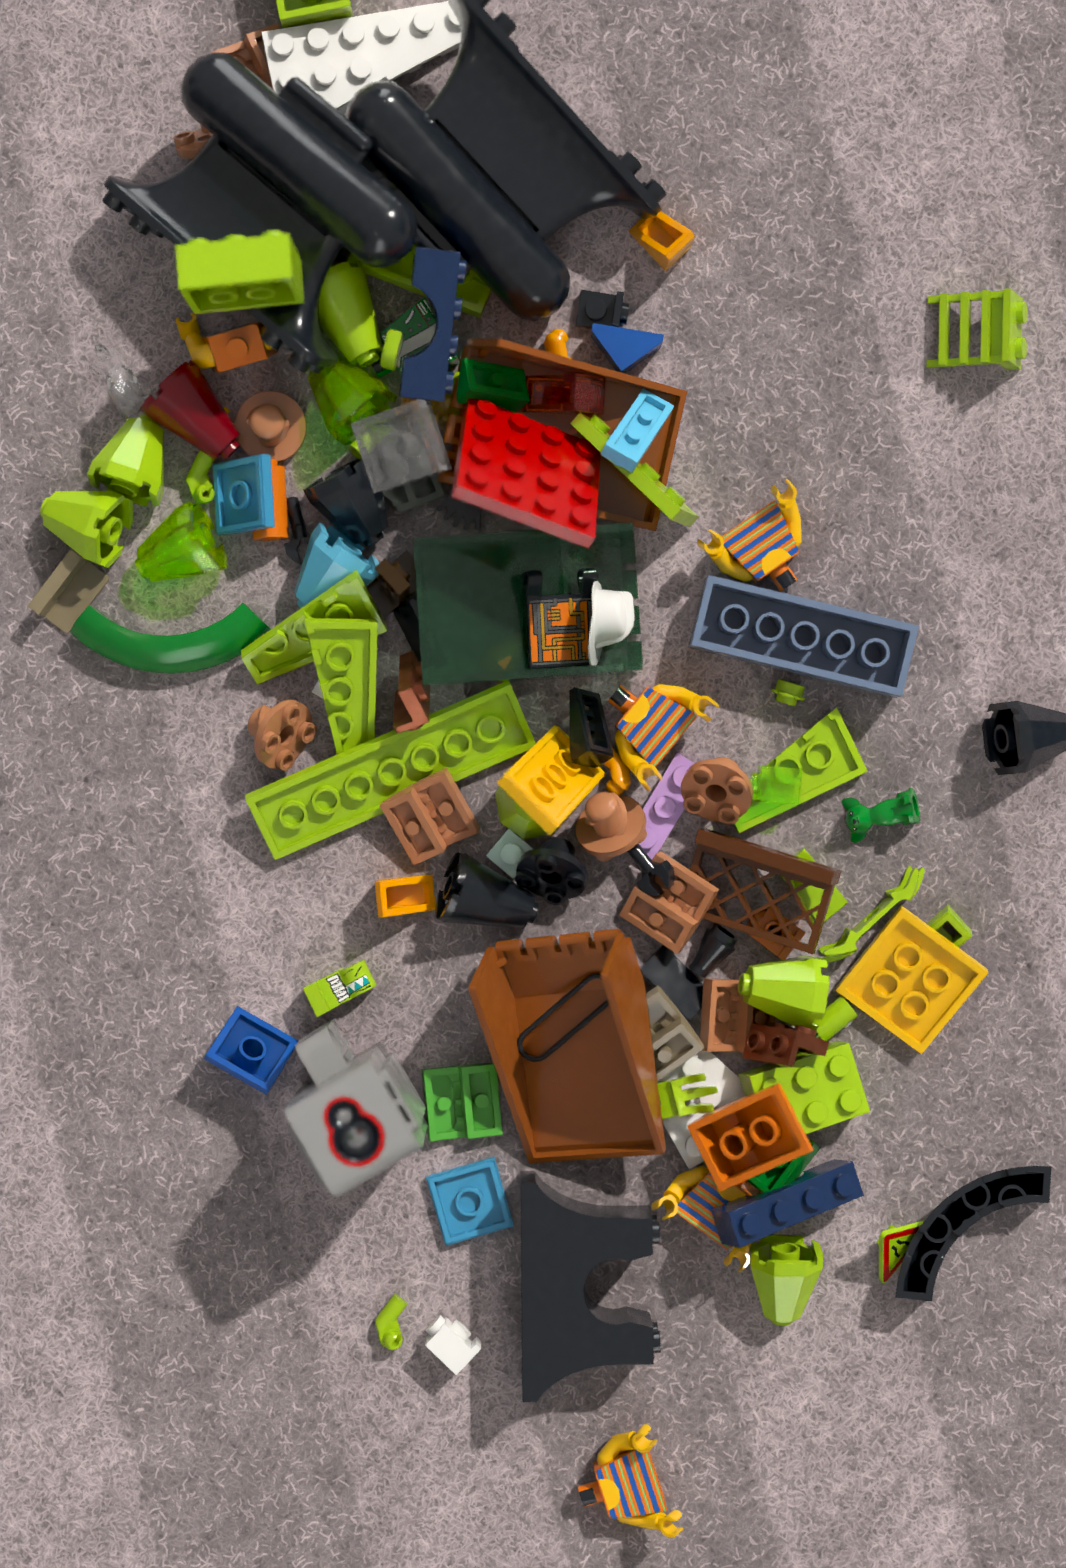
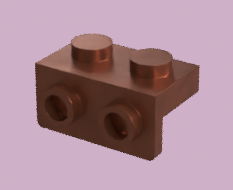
(412, 697)
(780, 1043)

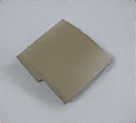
(671, 1033)

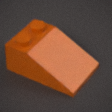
(749, 1136)

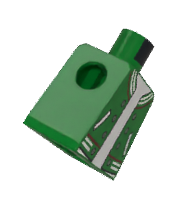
(417, 329)

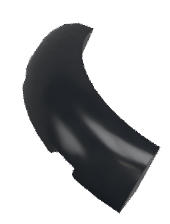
(960, 1212)

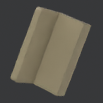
(68, 591)

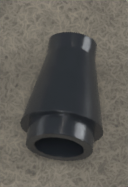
(712, 950)

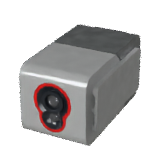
(355, 1111)

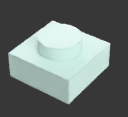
(508, 851)

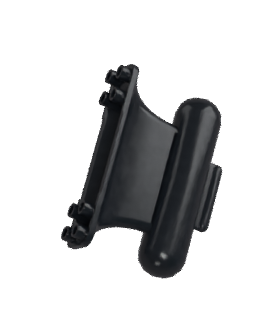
(497, 164)
(274, 167)

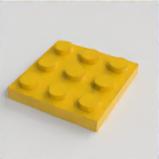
(911, 979)

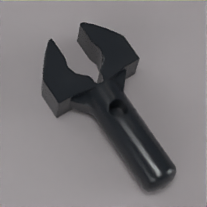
(298, 529)
(650, 869)

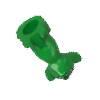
(901, 809)

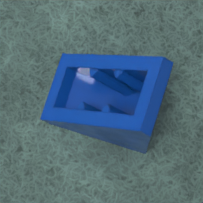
(625, 346)

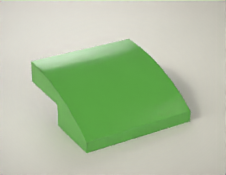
(462, 1101)

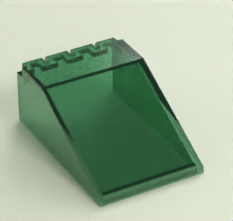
(477, 605)

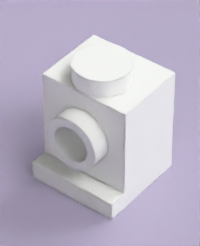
(451, 1343)

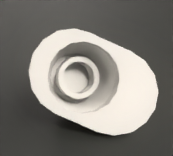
(610, 619)

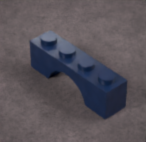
(426, 372)
(767, 1213)

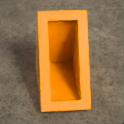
(663, 238)
(404, 895)

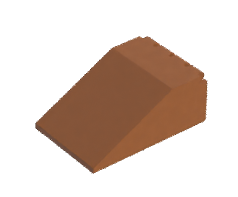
(617, 496)
(598, 1087)

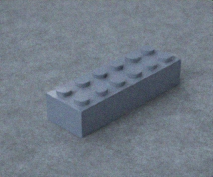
(803, 636)

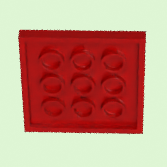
(527, 472)

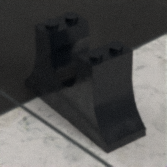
(559, 1321)

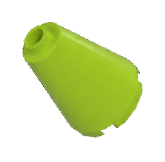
(349, 314)

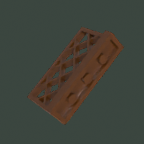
(776, 863)

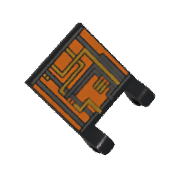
(558, 623)

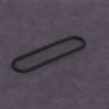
(550, 1011)

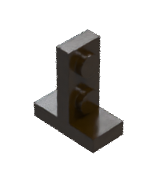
(393, 583)

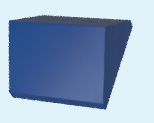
(251, 1050)

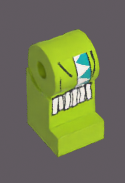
(339, 987)

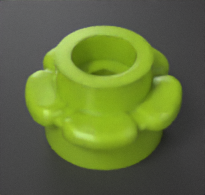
(788, 692)

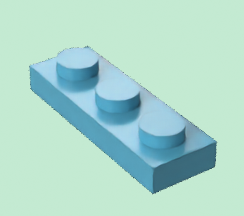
(637, 430)

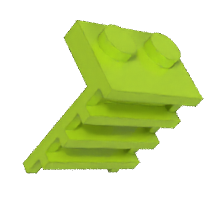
(1000, 329)

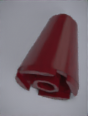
(193, 412)

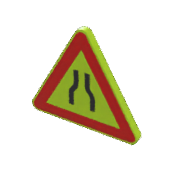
(892, 1248)

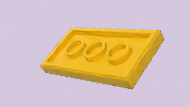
(548, 782)

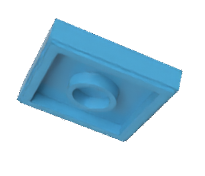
(243, 495)
(469, 1201)

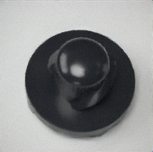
(552, 871)

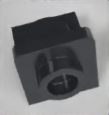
(601, 309)

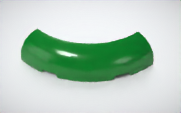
(173, 652)

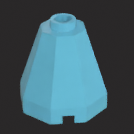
(328, 560)

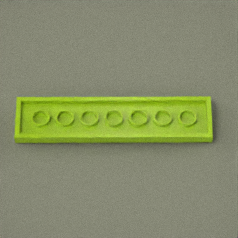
(355, 782)

